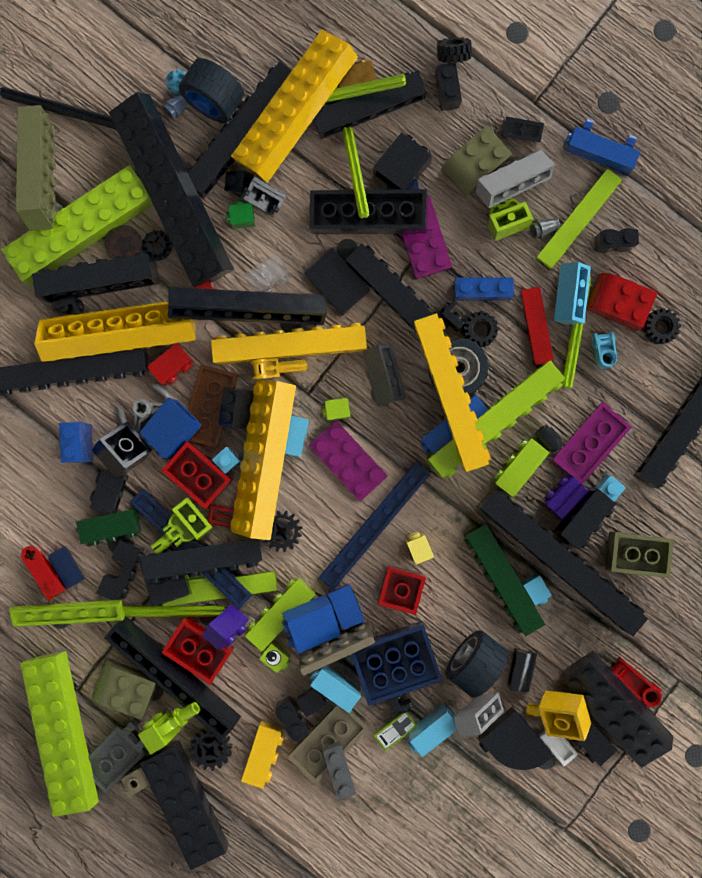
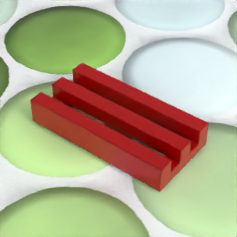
(218, 523)

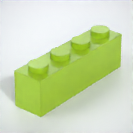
(271, 619)

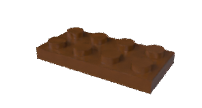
(206, 403)

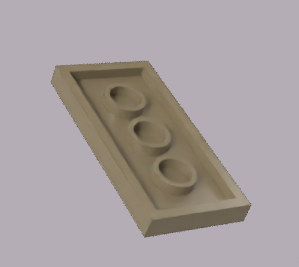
(337, 648)
(334, 727)

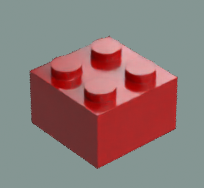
(401, 589)

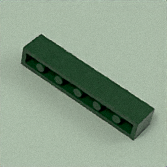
(504, 579)

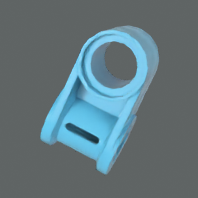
(604, 345)

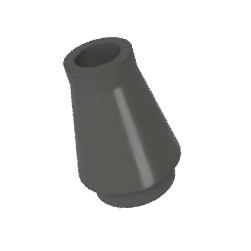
(544, 227)

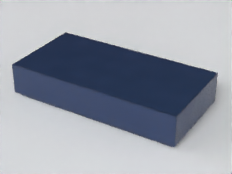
(66, 567)

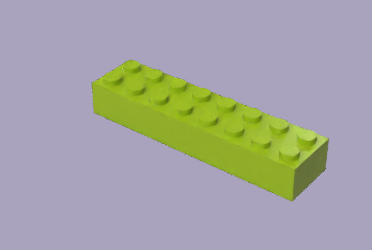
(79, 225)
(502, 414)
(59, 733)

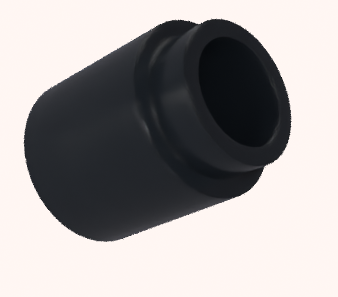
(549, 438)

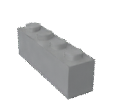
(514, 178)

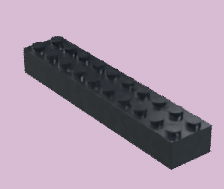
(170, 189)
(563, 563)

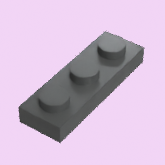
(338, 770)

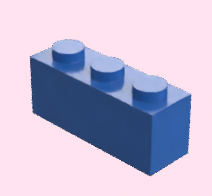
(483, 289)

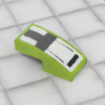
(394, 731)

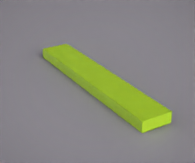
(579, 219)
(207, 591)
(67, 613)

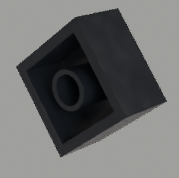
(121, 450)

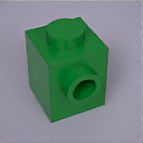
(241, 215)

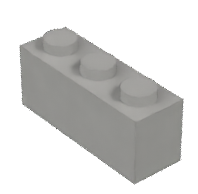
(478, 715)

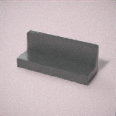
(384, 374)

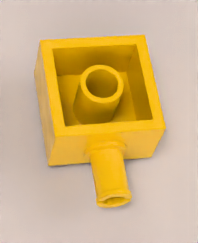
(562, 715)

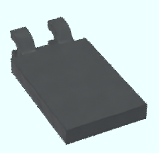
(116, 756)

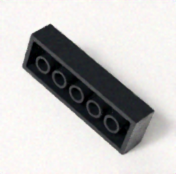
(389, 212)
(96, 278)
(618, 709)
(184, 805)

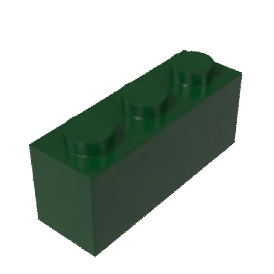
(109, 527)

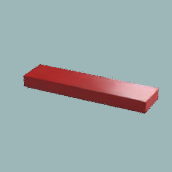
(537, 325)

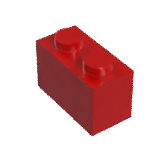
(171, 364)

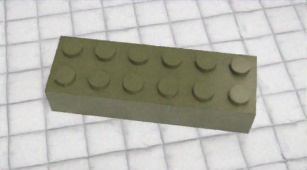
(35, 168)

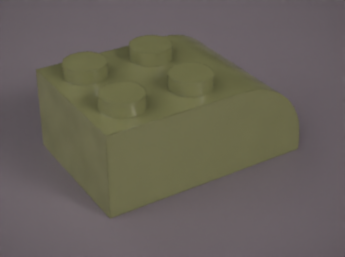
(475, 159)
(639, 554)
(124, 689)

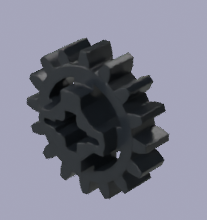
(286, 539)
(216, 753)

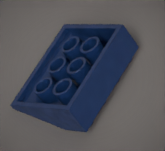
(396, 663)

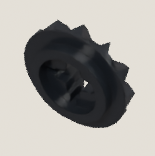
(160, 252)

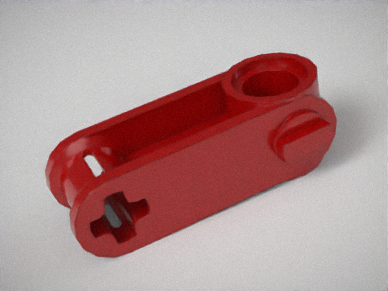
(43, 573)
(637, 683)

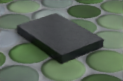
(337, 281)

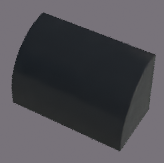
(521, 670)

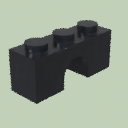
(129, 556)

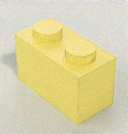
(419, 547)

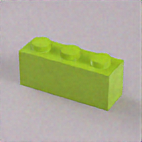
(520, 467)

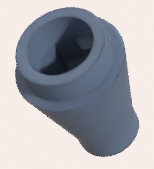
(175, 106)

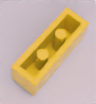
(263, 754)

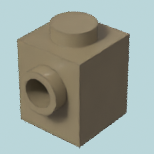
(134, 781)

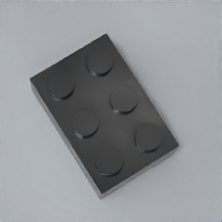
(585, 518)

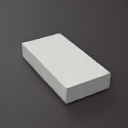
(559, 747)

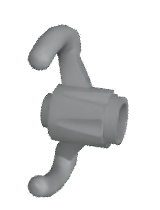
(143, 409)

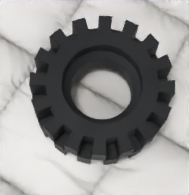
(454, 50)
(488, 321)
(673, 326)

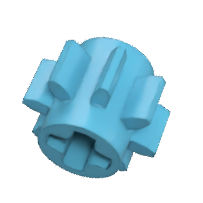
(173, 80)

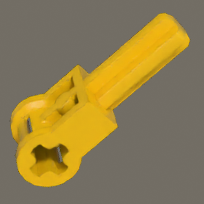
(272, 368)

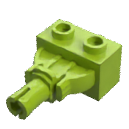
(508, 218)
(185, 525)
(165, 726)

